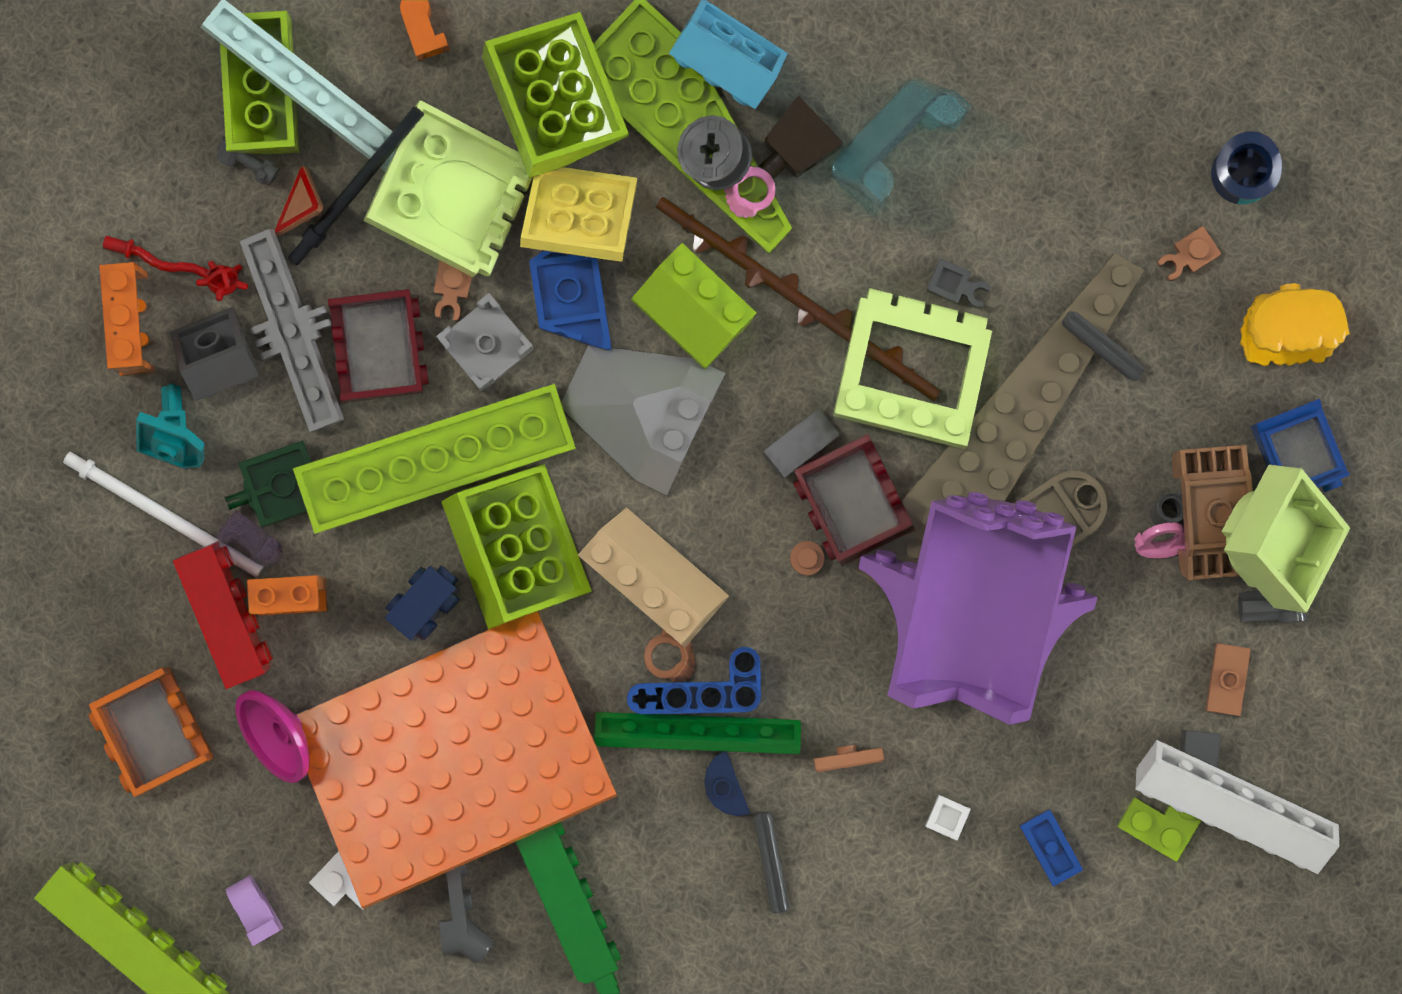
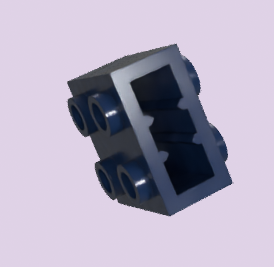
(430, 594)

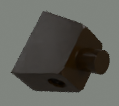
(799, 141)

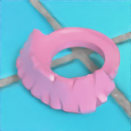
(741, 206)
(1162, 549)

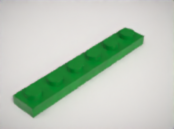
(697, 733)

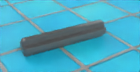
(1103, 345)
(771, 862)

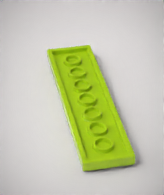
(434, 458)

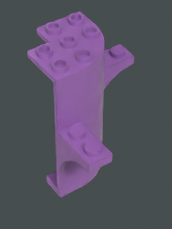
(980, 604)

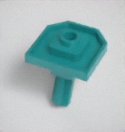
(167, 435)

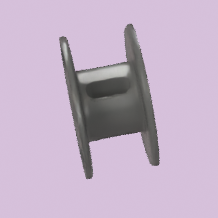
(727, 165)

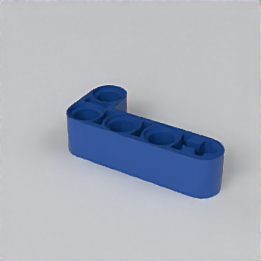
(694, 690)

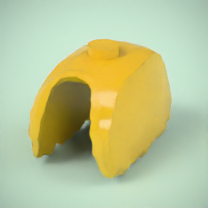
(1293, 326)

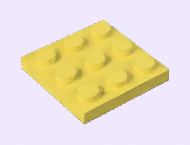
(579, 213)

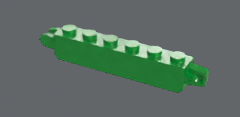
(569, 908)

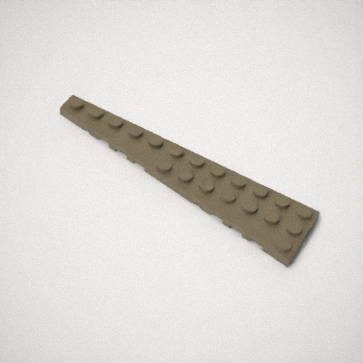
(1018, 412)

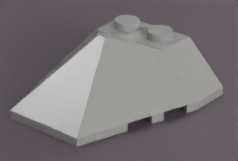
(641, 408)

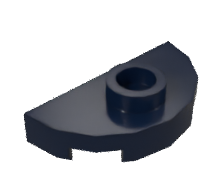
(724, 787)

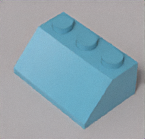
(728, 54)

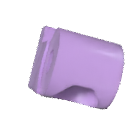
(253, 910)

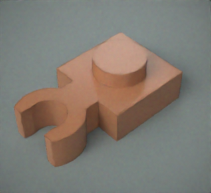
(1193, 251)
(452, 285)

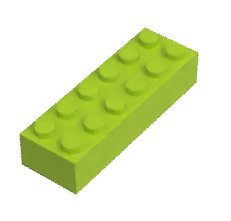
(123, 934)

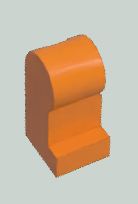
(420, 31)

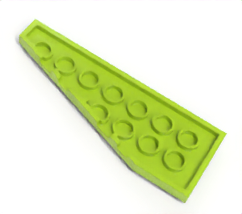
(664, 98)

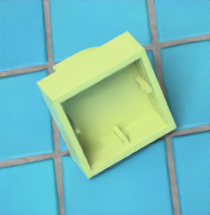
(1284, 538)

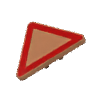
(301, 203)

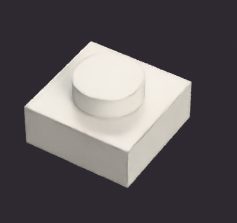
(947, 817)

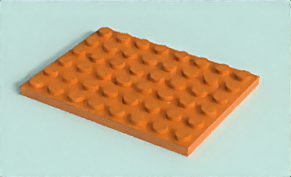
(452, 759)

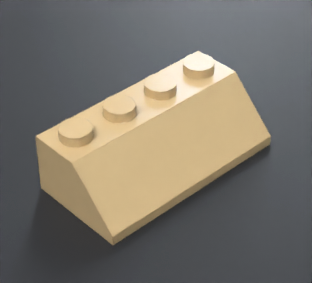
(654, 576)

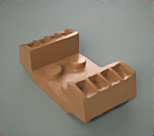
(1210, 488)

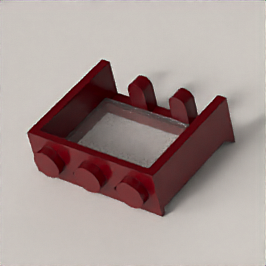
(377, 345)
(853, 501)

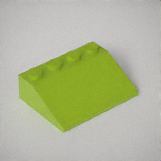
(553, 93)
(516, 546)

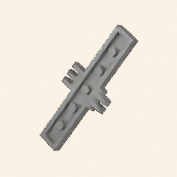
(291, 330)

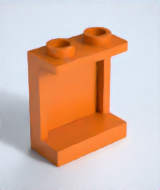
(287, 595)

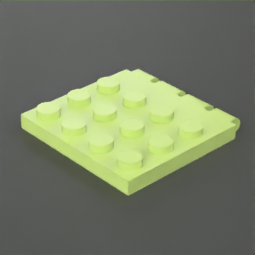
(450, 192)

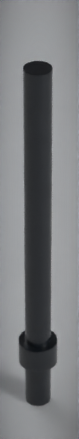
(315, 234)

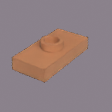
(1227, 679)
(848, 757)

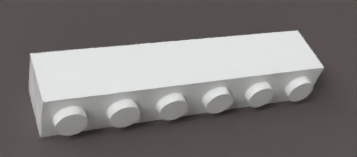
(1237, 807)

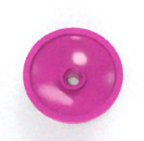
(273, 735)

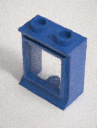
(1302, 441)

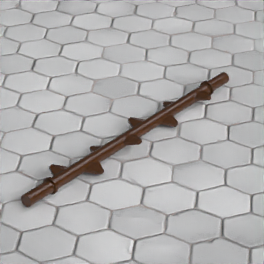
(788, 288)

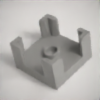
(485, 343)

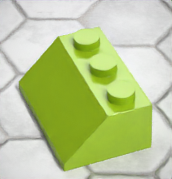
(693, 306)

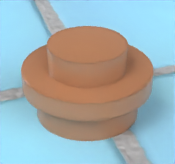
(807, 558)

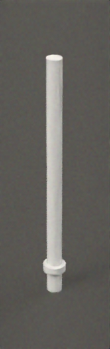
(88, 470)

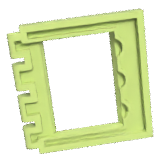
(904, 413)

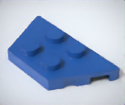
(570, 297)

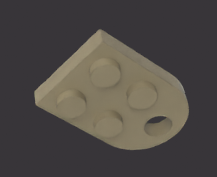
(1060, 497)

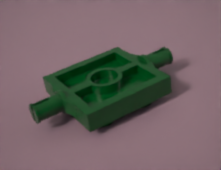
(272, 485)

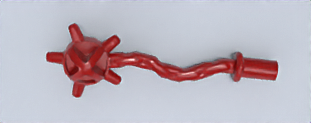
(219, 279)

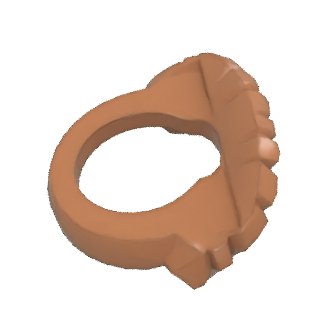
(682, 670)

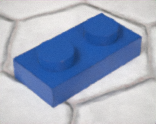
(1051, 847)

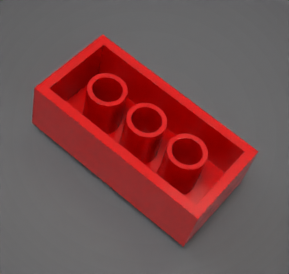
(223, 614)

